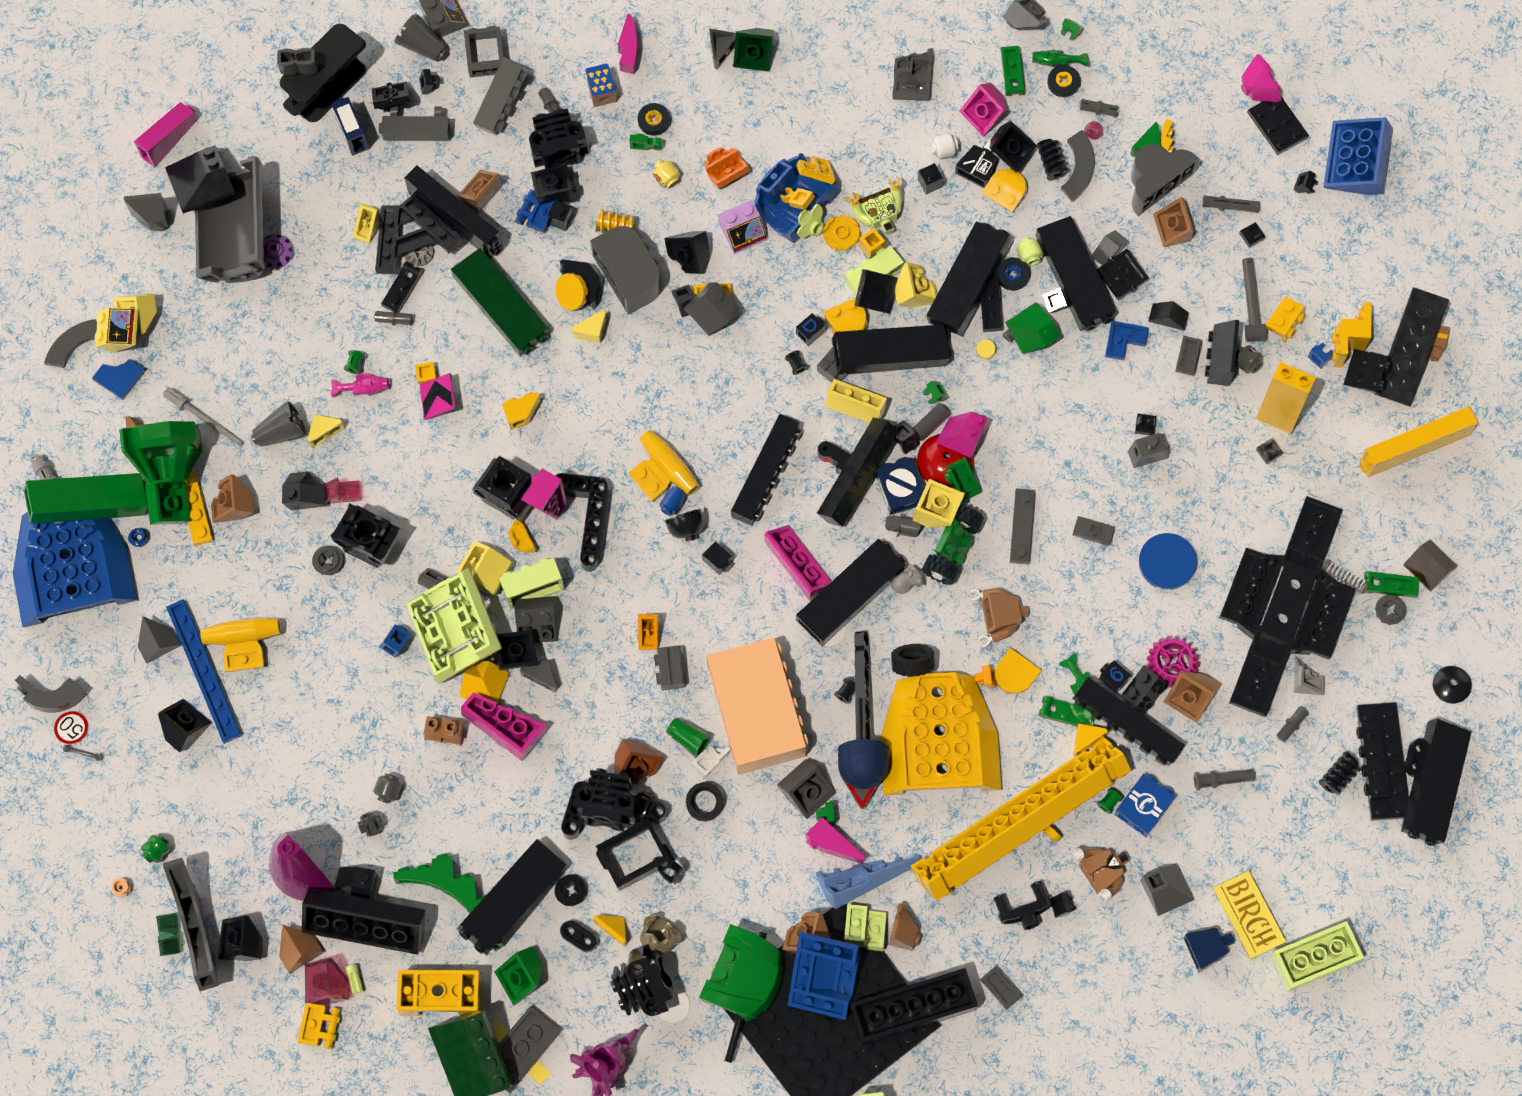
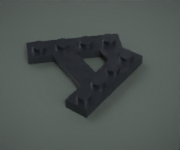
(432, 231)

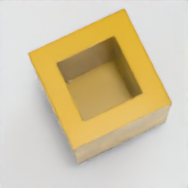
(871, 243)

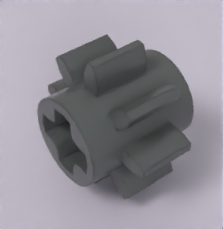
(370, 824)

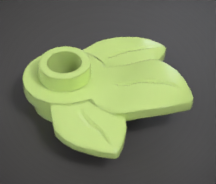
(810, 222)

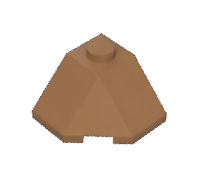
(232, 502)
(810, 923)
(904, 930)

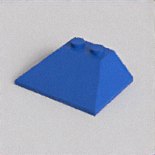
(824, 975)

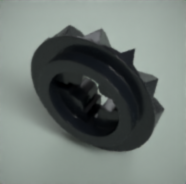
(566, 882)

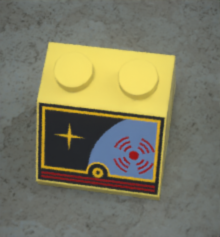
(116, 329)

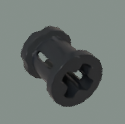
(796, 362)
(845, 691)

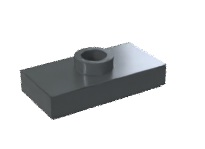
(1188, 355)
(1093, 531)
(1000, 988)

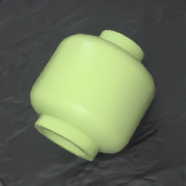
(1029, 251)

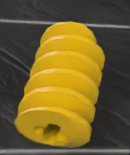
(609, 222)

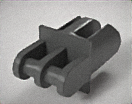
(902, 525)

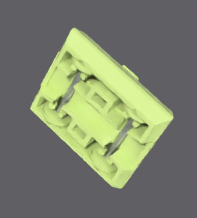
(457, 625)

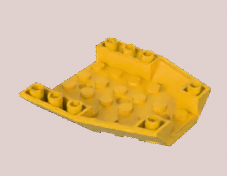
(965, 748)

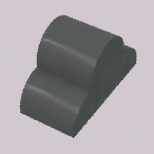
(1159, 173)

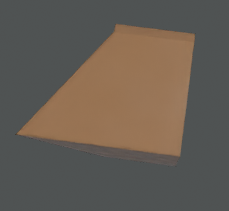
(297, 948)

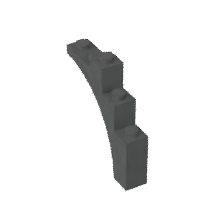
(193, 923)

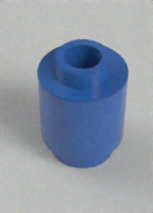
(672, 501)

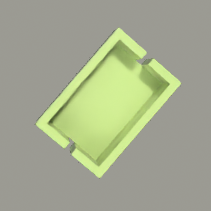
(532, 581)

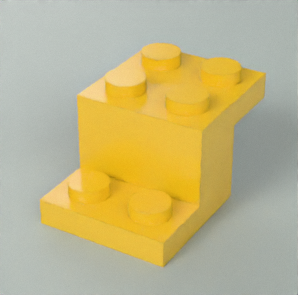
(1351, 334)

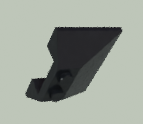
(199, 179)

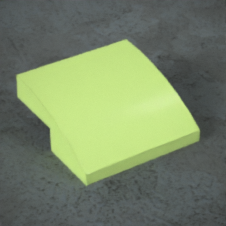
(865, 927)

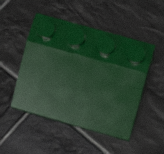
(471, 1055)

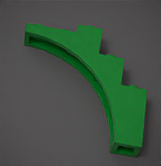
(442, 877)

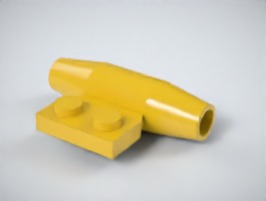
(663, 467)
(241, 641)

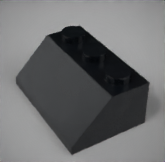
(1222, 353)

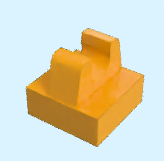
(986, 677)

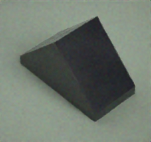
(1169, 315)

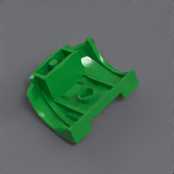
(744, 975)

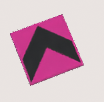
(437, 396)

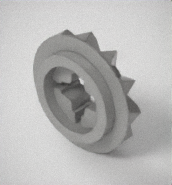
(424, 257)

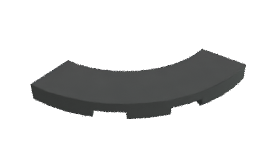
(1083, 166)
(66, 342)

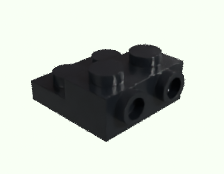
(554, 184)
(1368, 371)

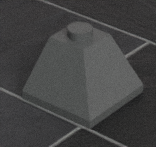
(149, 210)

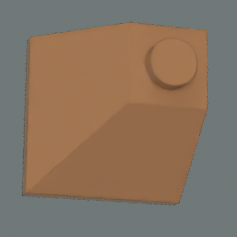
(1192, 694)

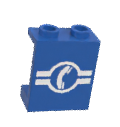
(1144, 804)

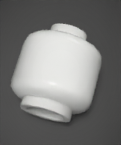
(944, 146)

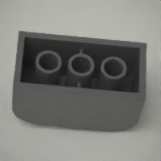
(627, 267)

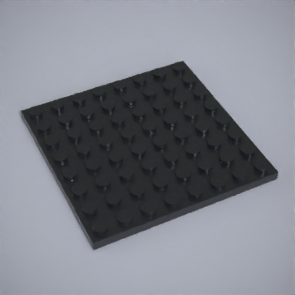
(824, 1053)

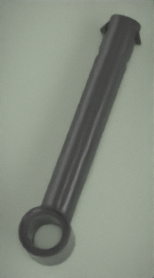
(1255, 330)

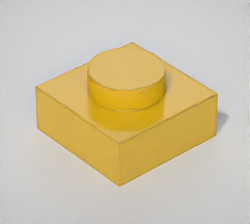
(425, 372)

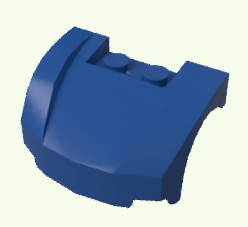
(779, 214)

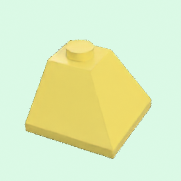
(937, 505)

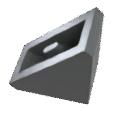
(1110, 245)
(540, 674)

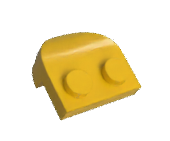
(1006, 188)
(846, 317)

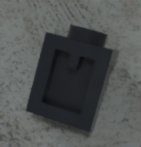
(682, 297)
(906, 437)

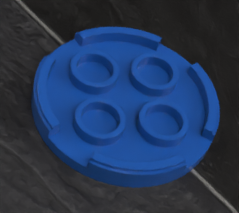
(1167, 561)

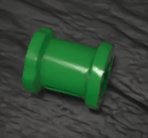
(354, 362)
(1109, 801)

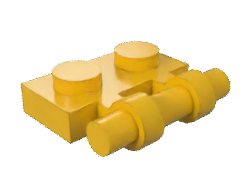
(312, 1024)

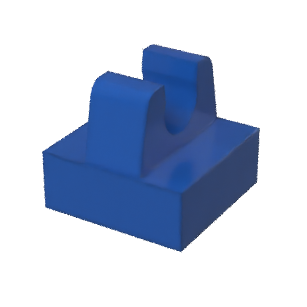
(1318, 356)

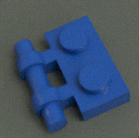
(538, 217)

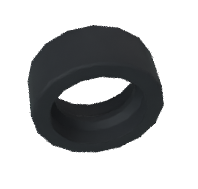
(704, 787)

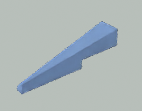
(846, 885)

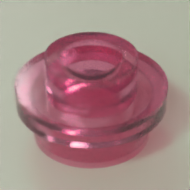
(1093, 130)

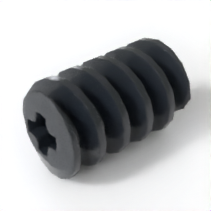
(1052, 158)
(1339, 773)

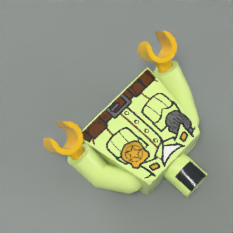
(878, 208)

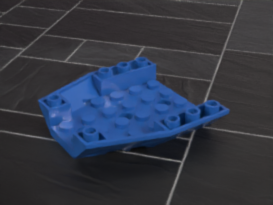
(95, 566)

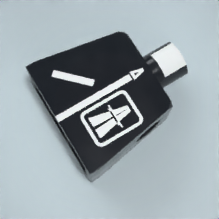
(977, 165)

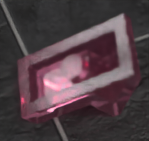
(342, 491)

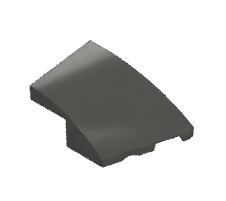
(913, 76)

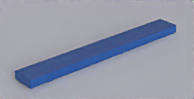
(203, 671)

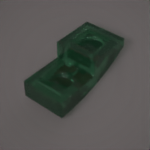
(168, 934)

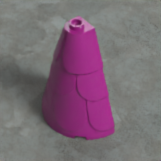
(294, 870)

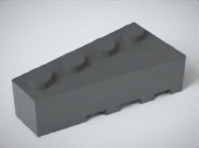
(501, 96)

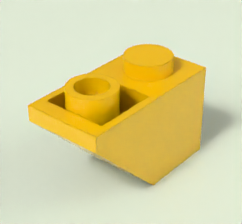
(521, 410)

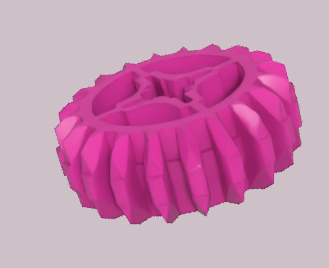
(1183, 649)

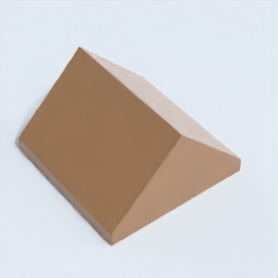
(480, 189)
(1174, 223)

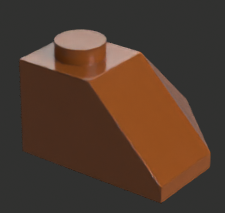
(636, 760)

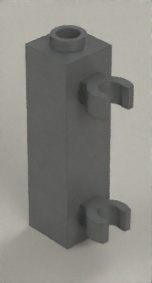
(415, 127)

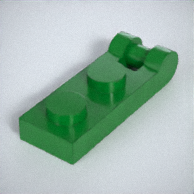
(1012, 70)
(1392, 584)
(1065, 712)

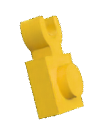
(798, 199)

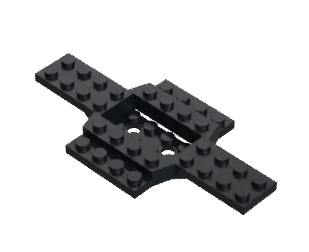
(1275, 641)

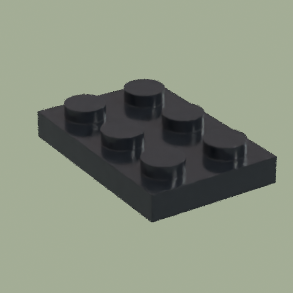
(1278, 125)

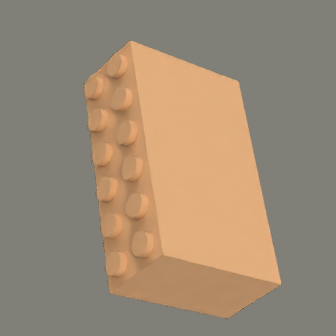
(757, 705)

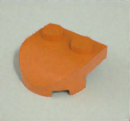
(724, 166)

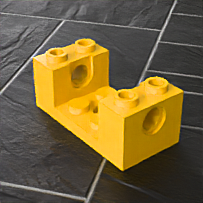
(460, 992)

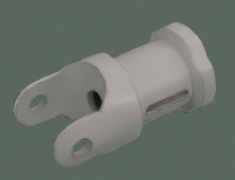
(41, 468)

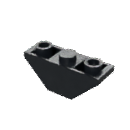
(589, 276)

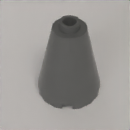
(420, 39)
(279, 426)

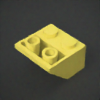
(485, 566)

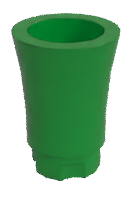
(688, 736)

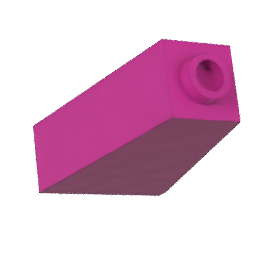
(165, 133)

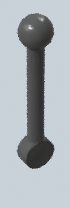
(98, 756)

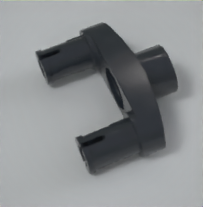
(1026, 914)

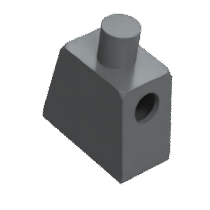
(1149, 450)

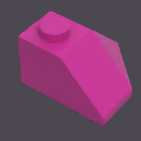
(1259, 82)

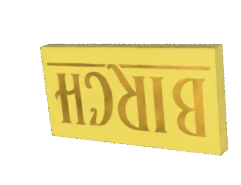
(1249, 915)

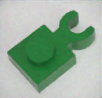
(643, 142)

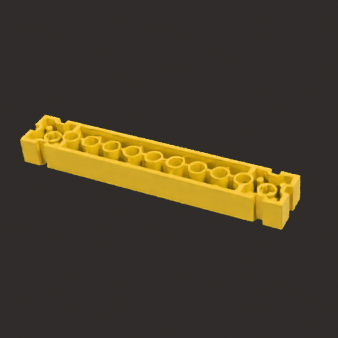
(1020, 819)

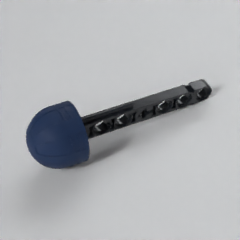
(863, 761)

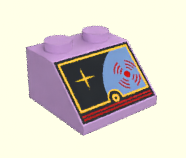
(742, 227)

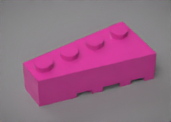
(546, 494)
(503, 725)

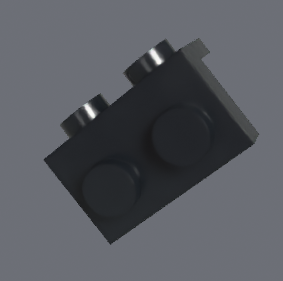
(1144, 689)

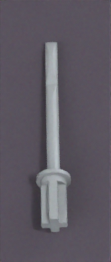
(183, 402)

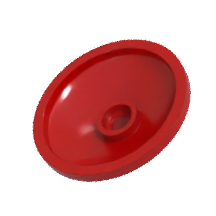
(932, 463)

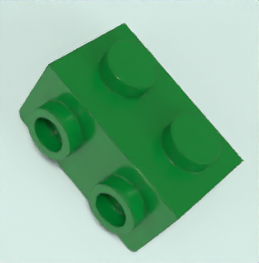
(962, 478)

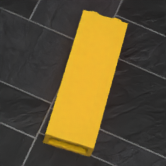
(1285, 397)
(1418, 442)

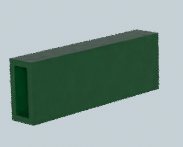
(500, 302)

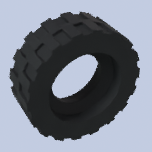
(912, 660)

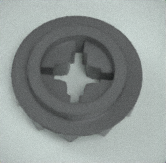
(329, 552)
(1388, 601)

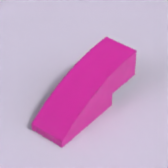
(628, 46)

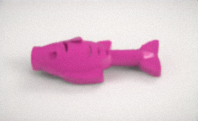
(364, 384)

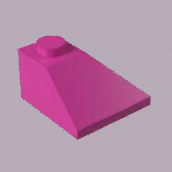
(984, 107)

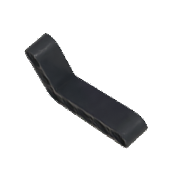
(592, 515)
(573, 819)

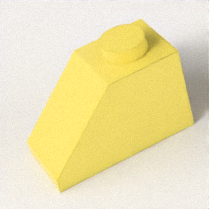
(913, 288)
(144, 303)

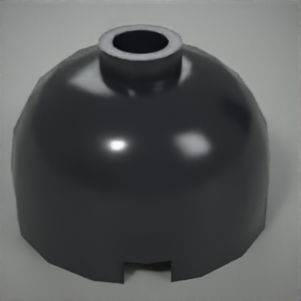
(686, 524)

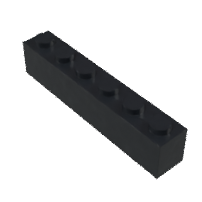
(765, 469)
(857, 472)
(1127, 721)

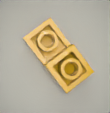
(1165, 139)

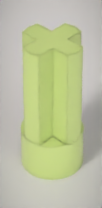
(354, 979)

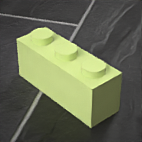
(884, 262)

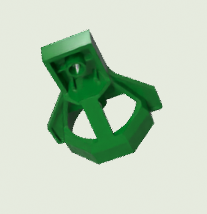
(164, 458)

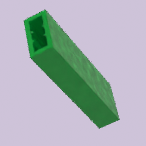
(85, 498)

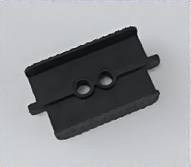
(336, 74)

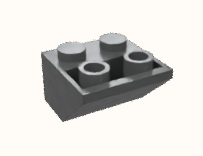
(537, 616)

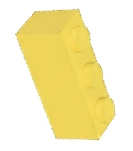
(855, 401)

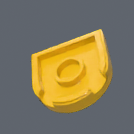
(1015, 673)

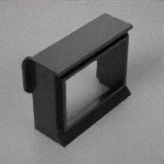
(642, 872)

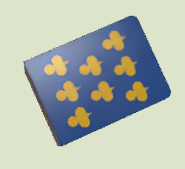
(601, 85)

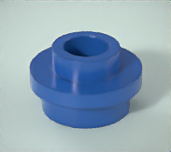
(136, 532)

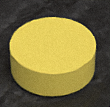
(985, 349)

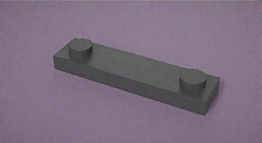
(1022, 526)

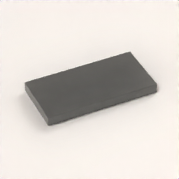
(527, 1043)

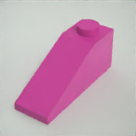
(831, 842)

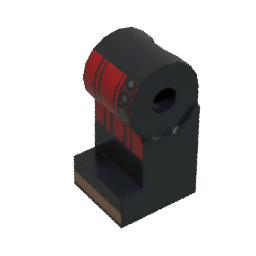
(833, 454)

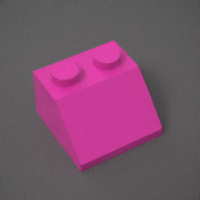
(963, 433)

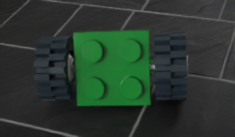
(953, 546)

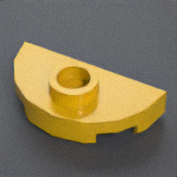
(520, 538)

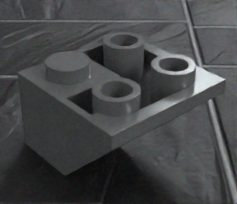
(1166, 889)

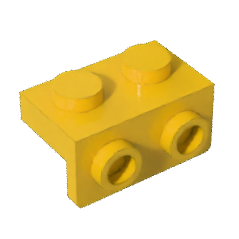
(1286, 318)

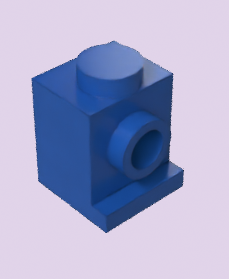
(392, 647)

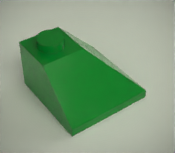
(1032, 329)
(520, 974)

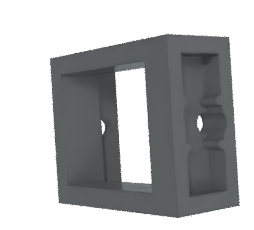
(483, 68)

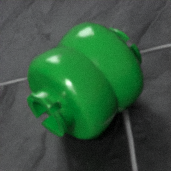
(155, 848)

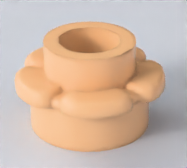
(121, 892)

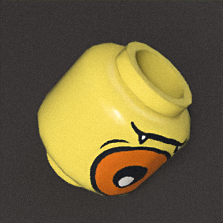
(666, 173)

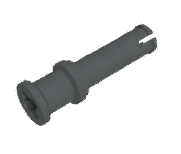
(1215, 779)

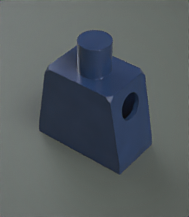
(1207, 947)

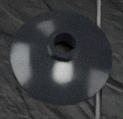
(1445, 690)

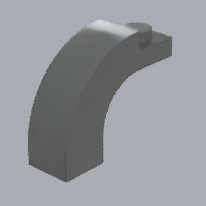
(55, 701)

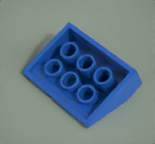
(1358, 155)

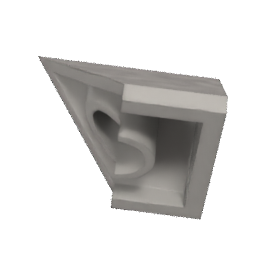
(1307, 680)

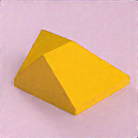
(485, 680)

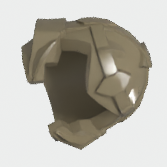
(659, 934)

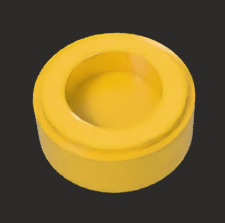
(1052, 834)

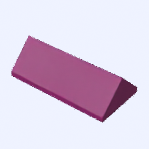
(797, 561)

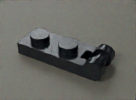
(402, 287)

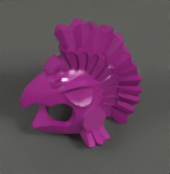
(604, 1063)

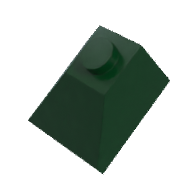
(753, 49)

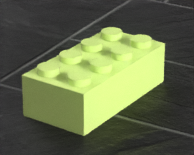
(1317, 956)

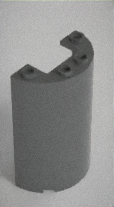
(232, 230)

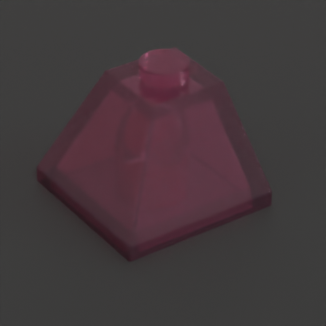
(325, 982)

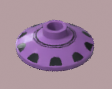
(283, 253)

